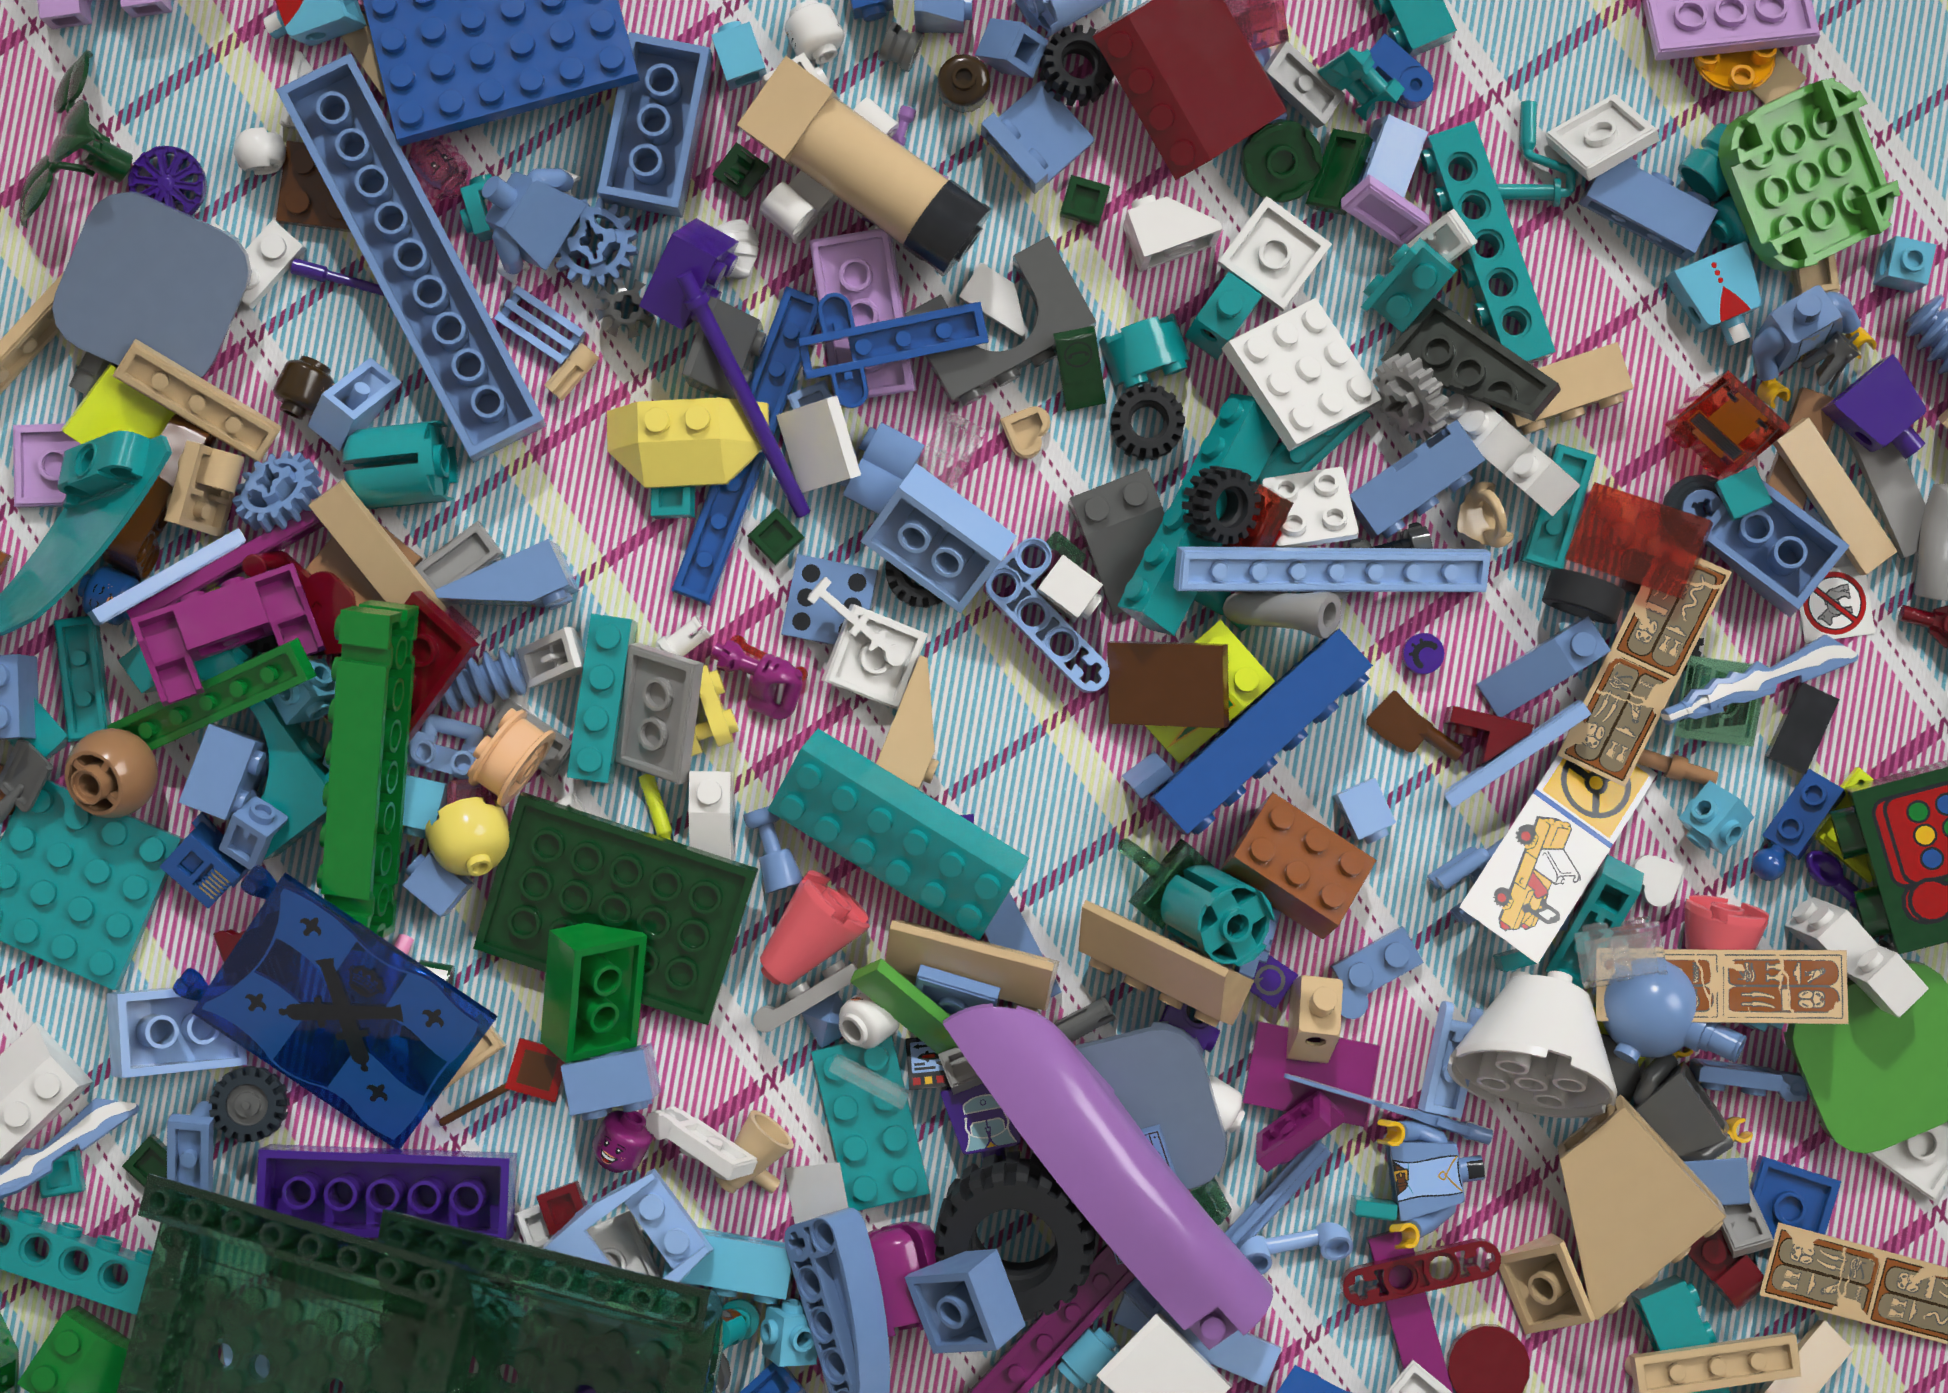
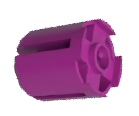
(897, 1252)

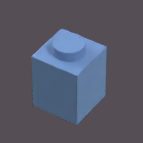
(1011, 47)
(435, 885)

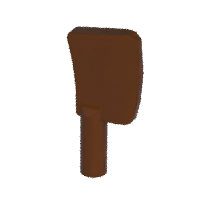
(1407, 729)

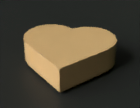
(1025, 431)

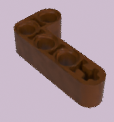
(136, 545)

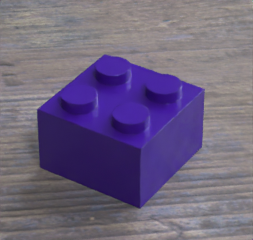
(692, 248)

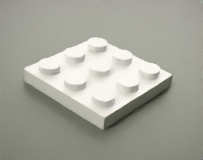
(1301, 374)

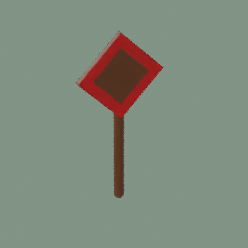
(532, 1072)

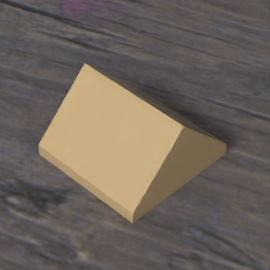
(1545, 1285)

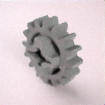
(1411, 397)

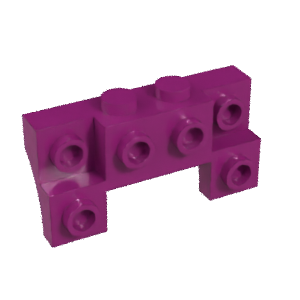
(222, 621)

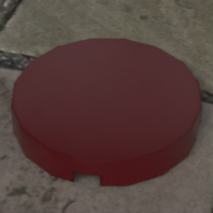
(1488, 1361)

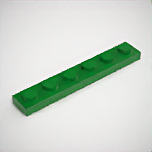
(222, 695)

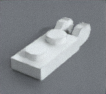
(701, 1143)

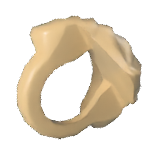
(1484, 517)

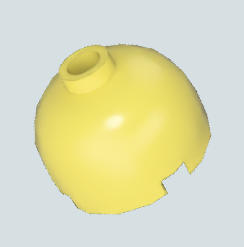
(469, 836)

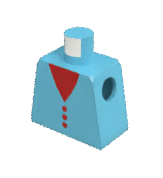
(314, 20)
(1719, 292)

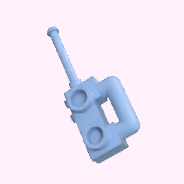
(427, 753)

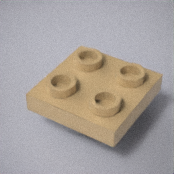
(204, 488)

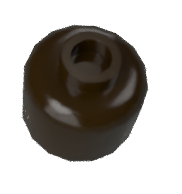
(964, 83)
(302, 386)

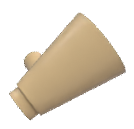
(765, 1141)

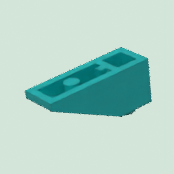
(1605, 901)

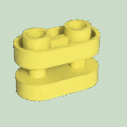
(720, 722)

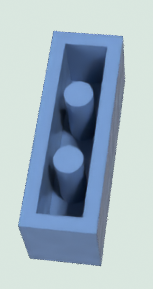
(1650, 207)

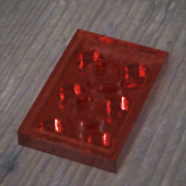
(1639, 540)

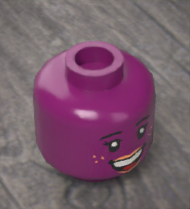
(621, 1141)

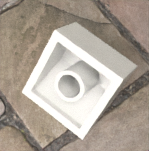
(1167, 231)

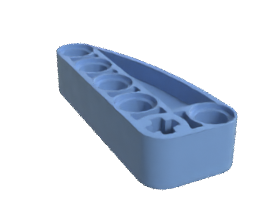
(842, 1300)

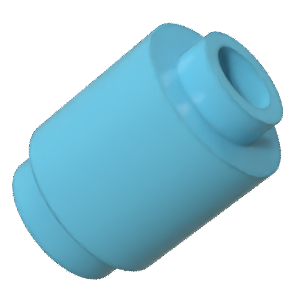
(1087, 1357)

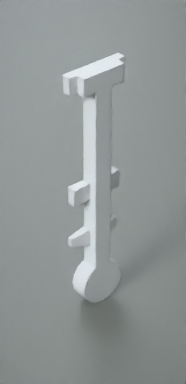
(893, 654)

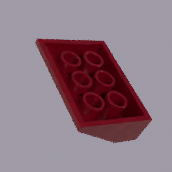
(1189, 78)

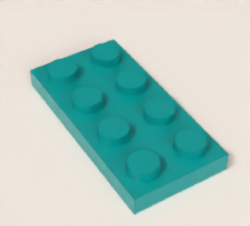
(869, 1135)

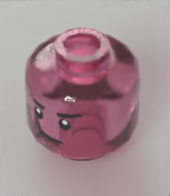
(438, 168)

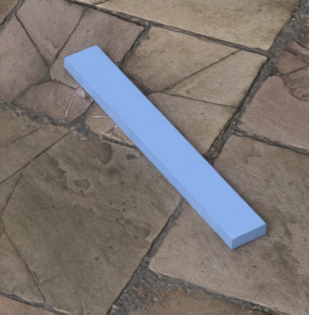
(1331, 569)

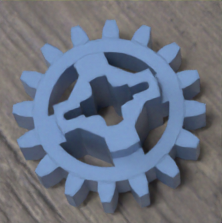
(609, 241)
(277, 491)

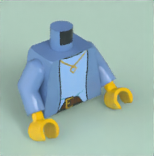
(1798, 331)
(1425, 1177)

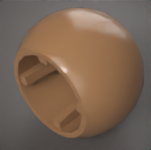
(111, 773)

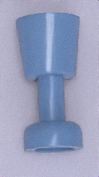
(778, 865)

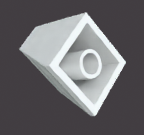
(1161, 1362)

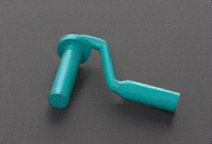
(1537, 192)

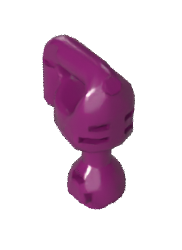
(765, 675)

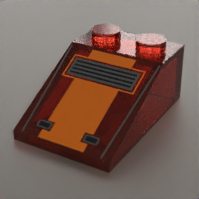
(1725, 425)

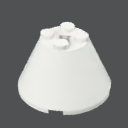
(1538, 1050)

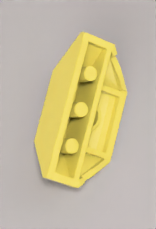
(683, 441)

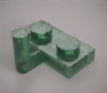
(1150, 894)

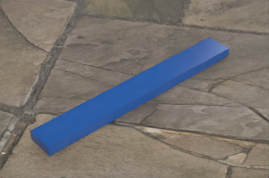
(728, 503)

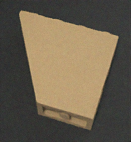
(1630, 1204)

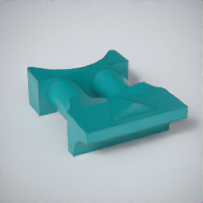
(1346, 72)

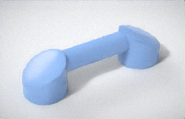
(1332, 1239)

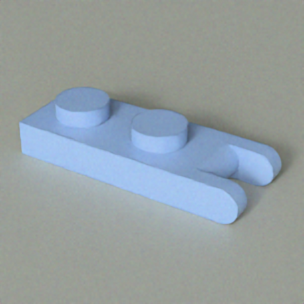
(1439, 1091)

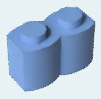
(883, 467)

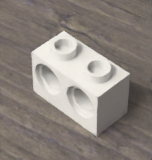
(1071, 590)

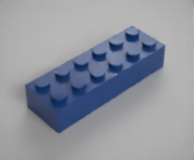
(1260, 732)

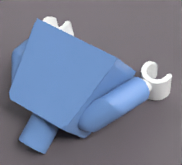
(531, 217)

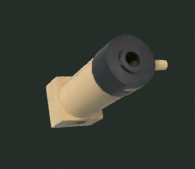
(864, 167)

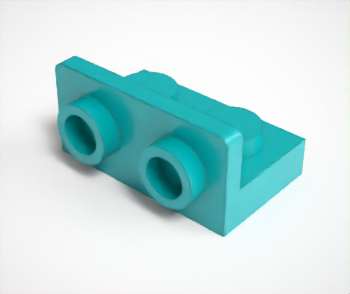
(1410, 285)

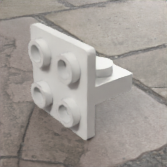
(1320, 508)

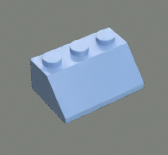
(938, 538)

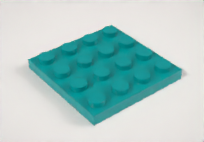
(80, 885)

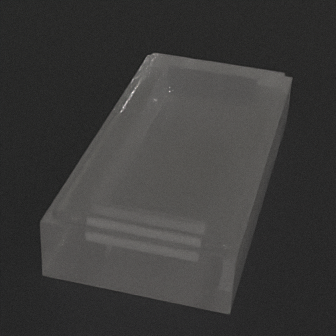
(869, 1081)

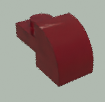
(1733, 1278)

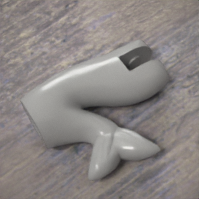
(1933, 547)
(1308, 611)

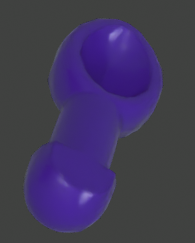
(1828, 872)

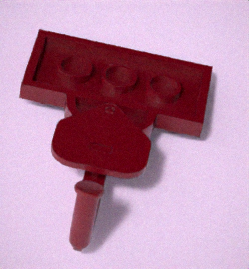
(440, 644)

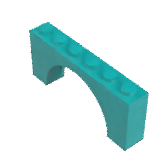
(295, 759)

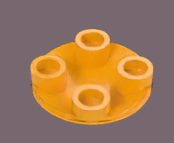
(1737, 70)

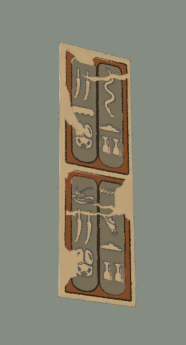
(1641, 675)
(1858, 1283)

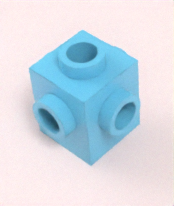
(309, 699)
(1715, 818)
(787, 1335)

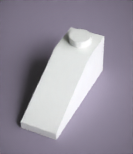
(711, 812)

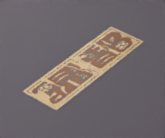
(1762, 985)

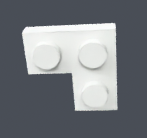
(269, 259)

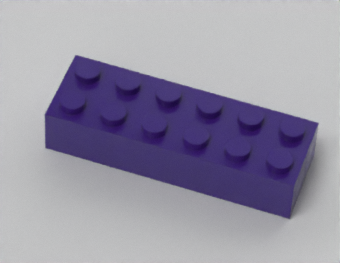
(354, 1184)

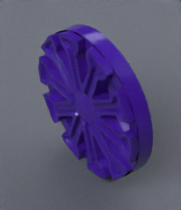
(168, 182)

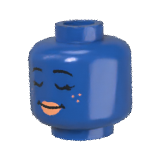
(104, 586)

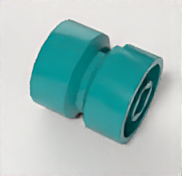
(1702, 167)

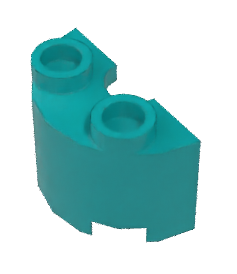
(1143, 349)

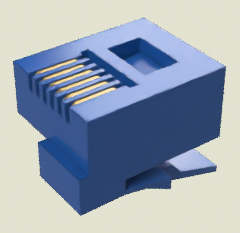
(201, 865)

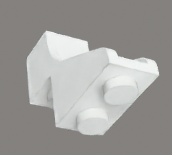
(1512, 453)
(1872, 967)

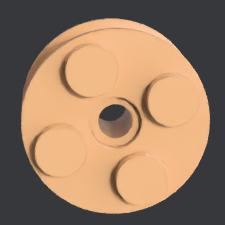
(510, 757)

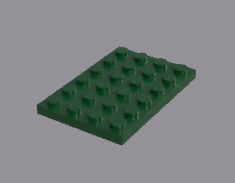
(592, 870)

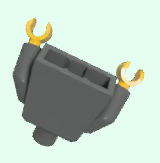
(1683, 1112)

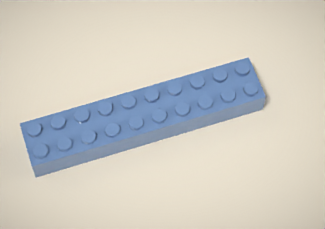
(411, 257)

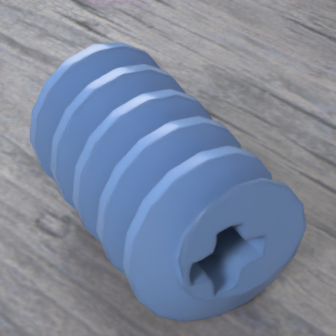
(1934, 330)
(485, 679)

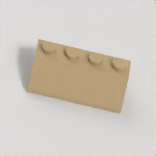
(1161, 964)
(1020, 975)

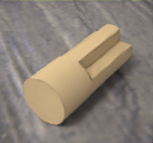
(571, 371)

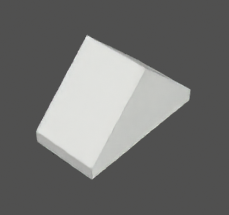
(552, 658)

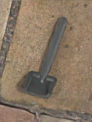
(23, 778)

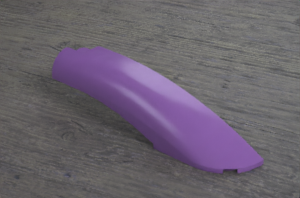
(1112, 1170)

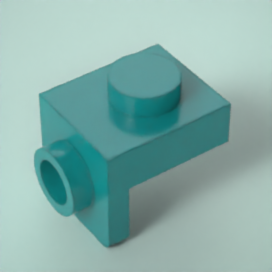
(476, 210)

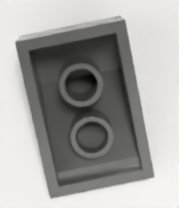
(1117, 527)

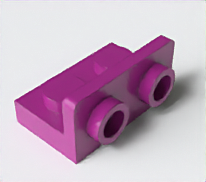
(1297, 1130)

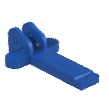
(886, 341)

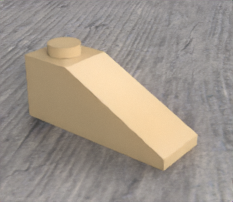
(911, 736)

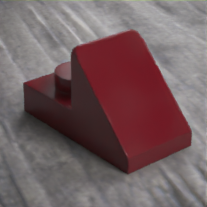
(1497, 731)

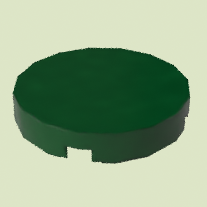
(1281, 160)

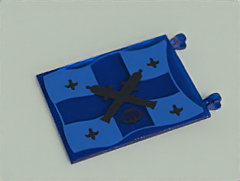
(339, 1009)

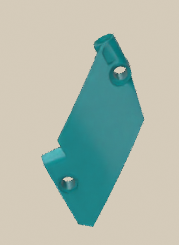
(102, 491)

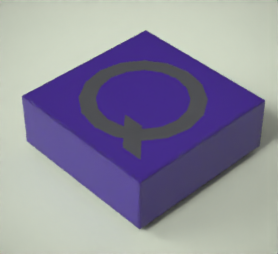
(1272, 981)

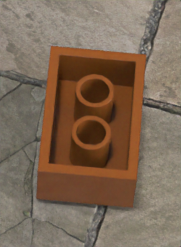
(1299, 865)

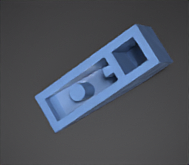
(1543, 666)

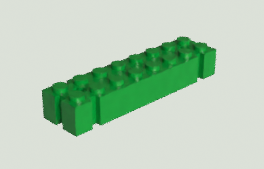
(368, 761)

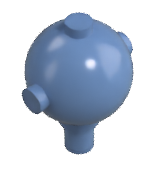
(1655, 1018)

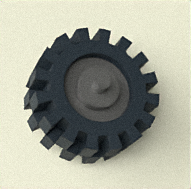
(249, 1104)

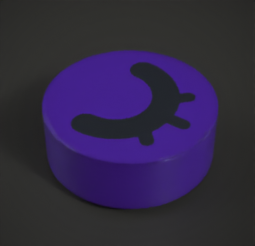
(1423, 653)

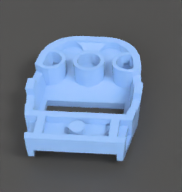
(658, 1215)

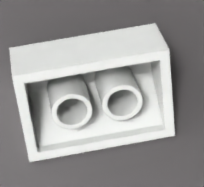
(34, 1087)

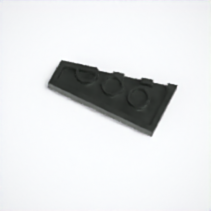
(1474, 363)

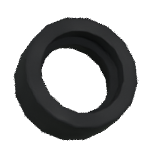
(1584, 596)

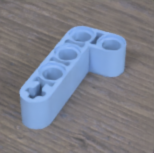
(1053, 622)

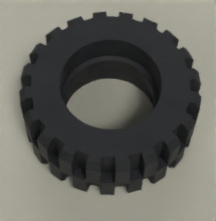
(1026, 1187)

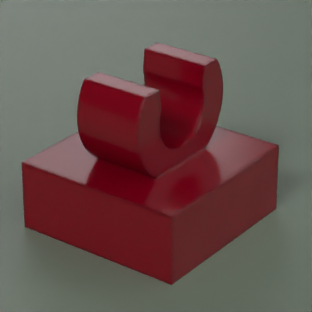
(561, 1205)

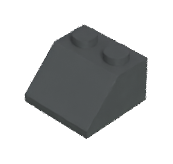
(744, 339)

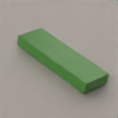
(905, 1003)

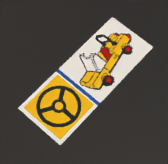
(1552, 853)

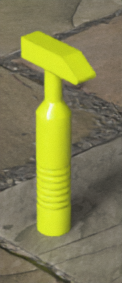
(655, 806)

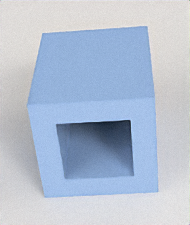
(1365, 811)

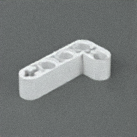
(804, 202)

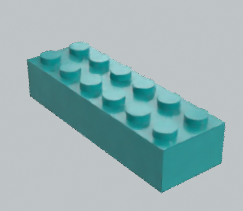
(897, 833)

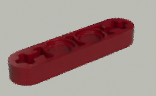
(1421, 1277)

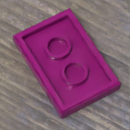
(1349, 1069)

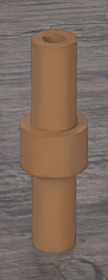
(1677, 767)

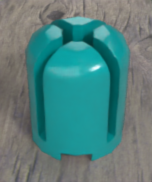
(414, 462)
(1217, 915)

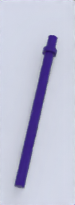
(697, 302)

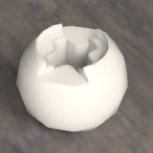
(260, 151)

